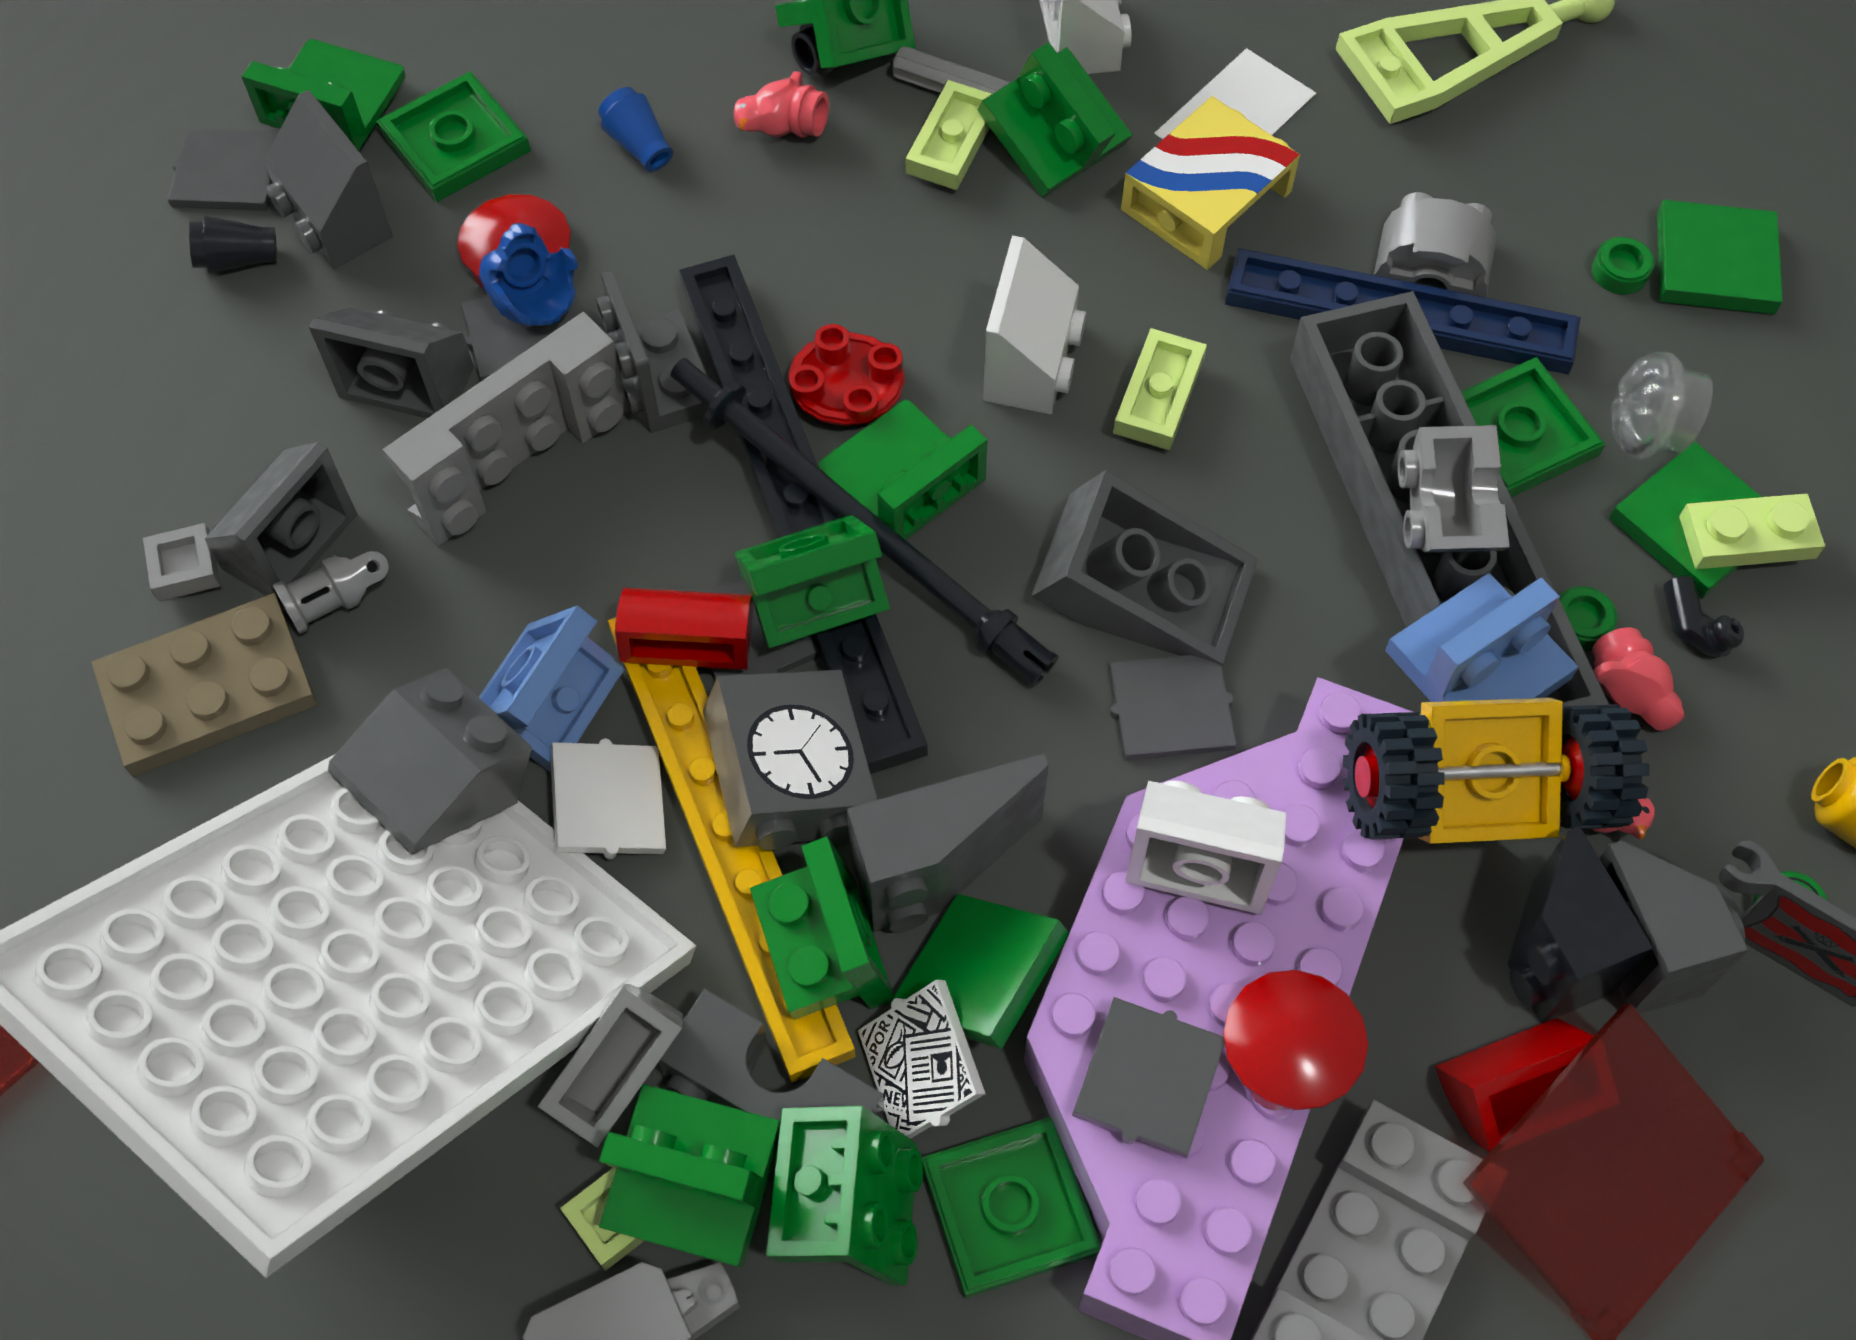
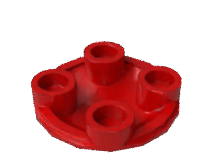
(489, 221)
(846, 376)
(1295, 1040)

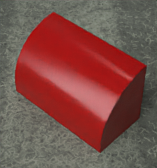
(684, 628)
(1505, 1078)

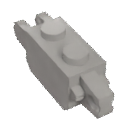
(641, 1307)

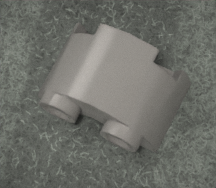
(1439, 242)
(1453, 490)

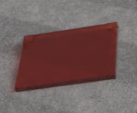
(1614, 1174)

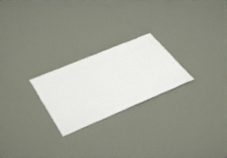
(1253, 88)

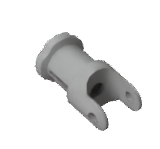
(346, 585)

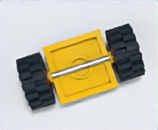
(1494, 770)

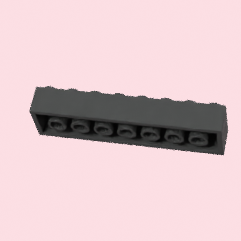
(1371, 385)

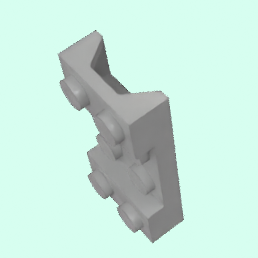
(520, 409)
(1379, 1238)

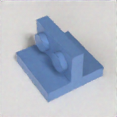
(1485, 645)
(552, 682)

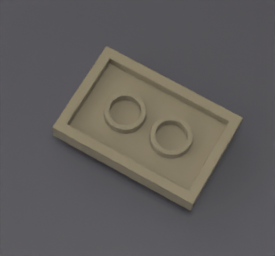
(203, 684)

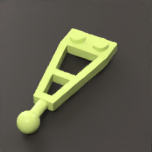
(1401, 84)

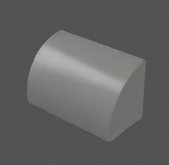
(612, 1063)

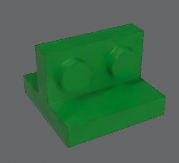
(851, 28)
(1054, 119)
(814, 579)
(821, 935)
(689, 1175)

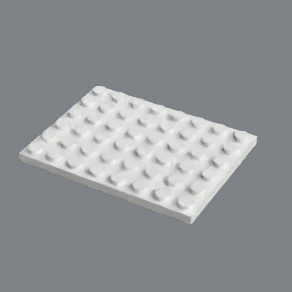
(314, 1007)

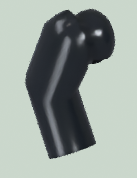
(1696, 628)

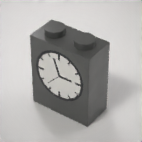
(787, 756)

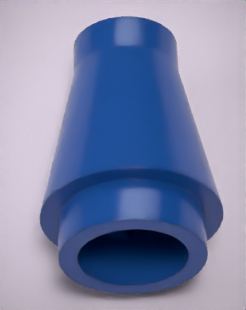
(633, 125)

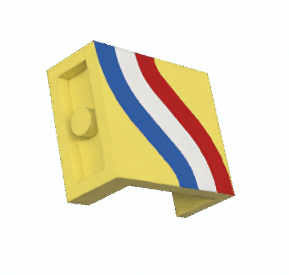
(1206, 179)

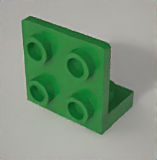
(345, 82)
(908, 467)
(845, 1192)

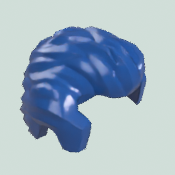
(527, 279)

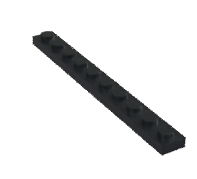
(858, 648)

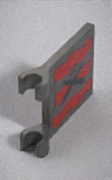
(1793, 923)

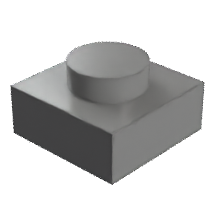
(180, 562)

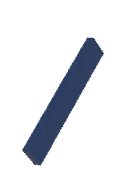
(1457, 319)

